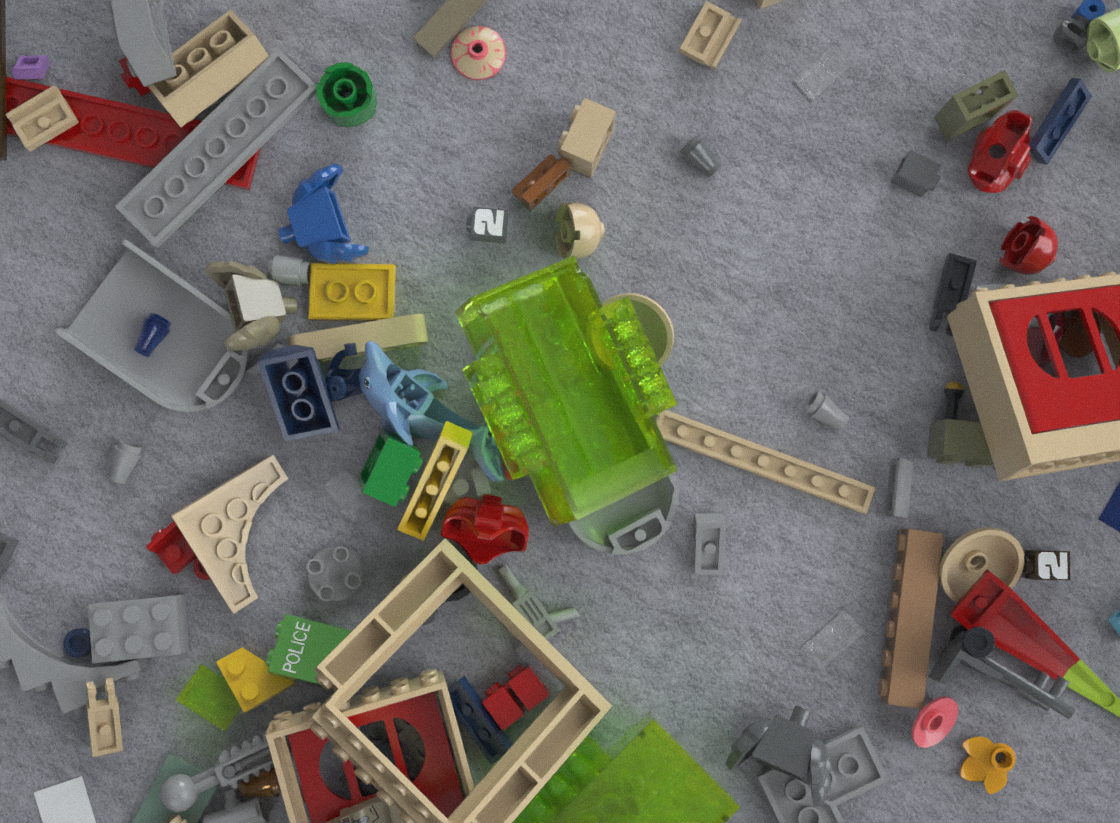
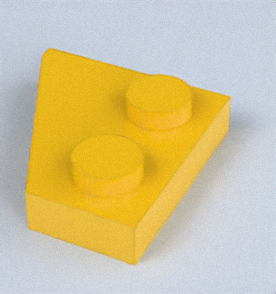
(250, 679)

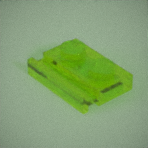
(210, 698)

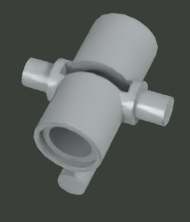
(239, 812)

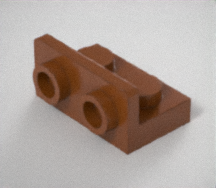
(541, 181)

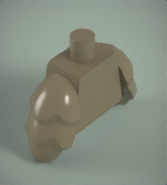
(252, 302)

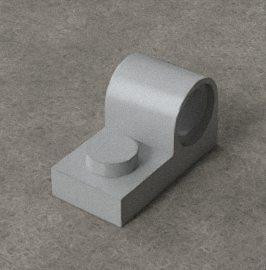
(709, 540)

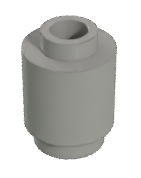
(289, 270)

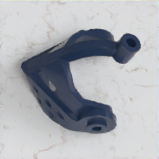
(336, 386)

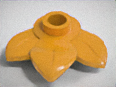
(982, 763)

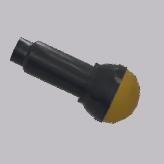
(953, 393)

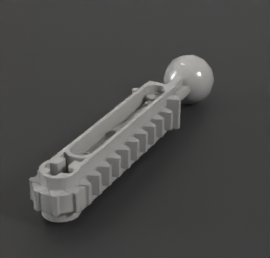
(181, 791)

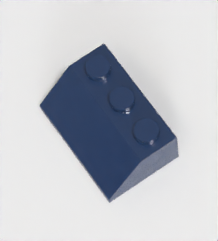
(298, 392)

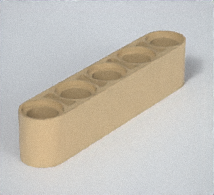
(387, 333)

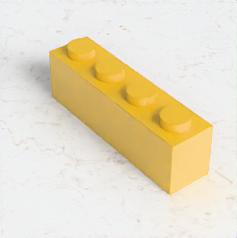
(435, 480)

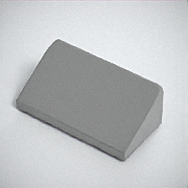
(899, 488)

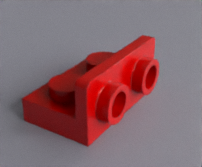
(171, 548)

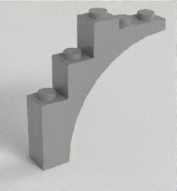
(43, 669)

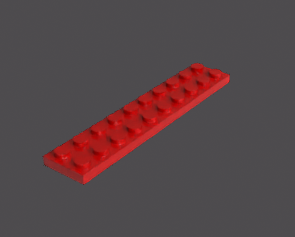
(118, 129)

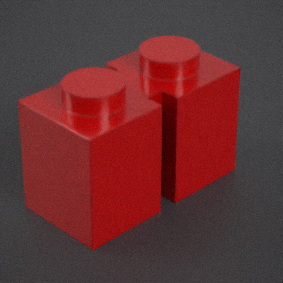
(504, 705)

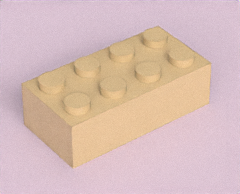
(209, 67)

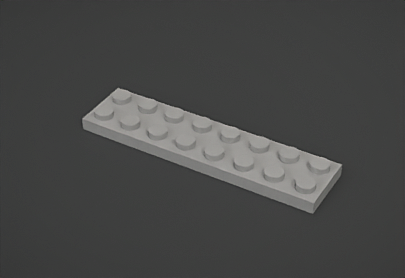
(217, 148)

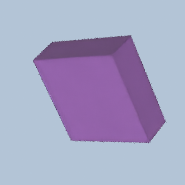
(31, 67)

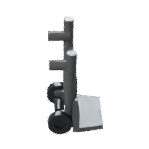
(972, 649)

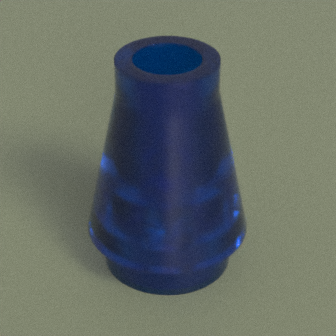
(152, 333)

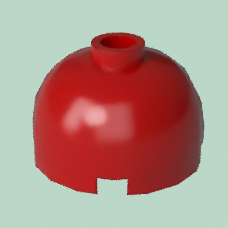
(1029, 247)

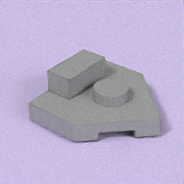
(468, 482)

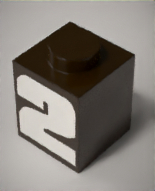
(1047, 565)

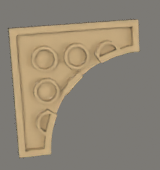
(220, 525)

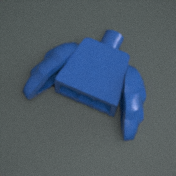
(318, 220)

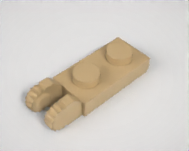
(103, 720)

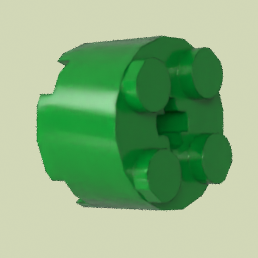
(342, 79)

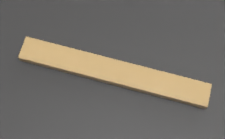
(765, 462)

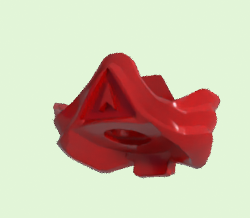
(1012, 134)
(486, 527)

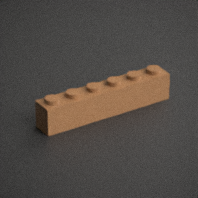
(911, 618)

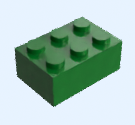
(389, 468)

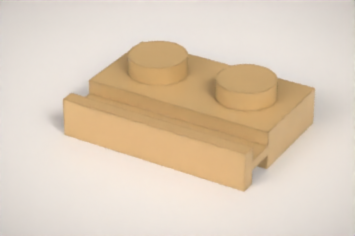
(710, 35)
(42, 118)

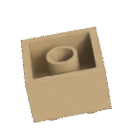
(587, 136)

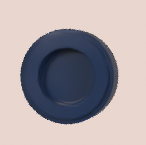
(77, 643)

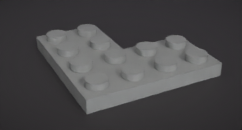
(853, 773)

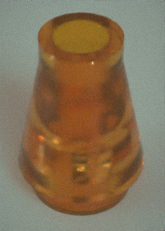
(262, 786)

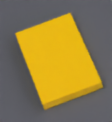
(351, 292)

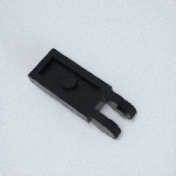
(953, 288)

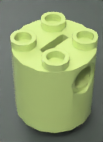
(1104, 41)

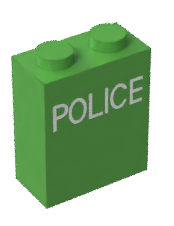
(302, 647)

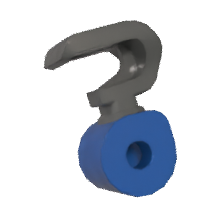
(1077, 23)

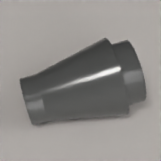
(699, 155)

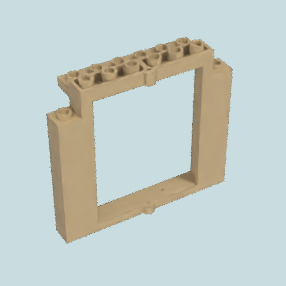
(525, 764)

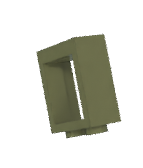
(971, 109)

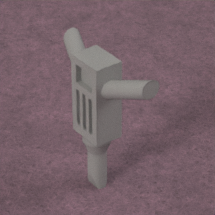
(532, 609)

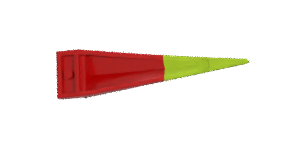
(1027, 637)

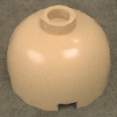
(579, 230)

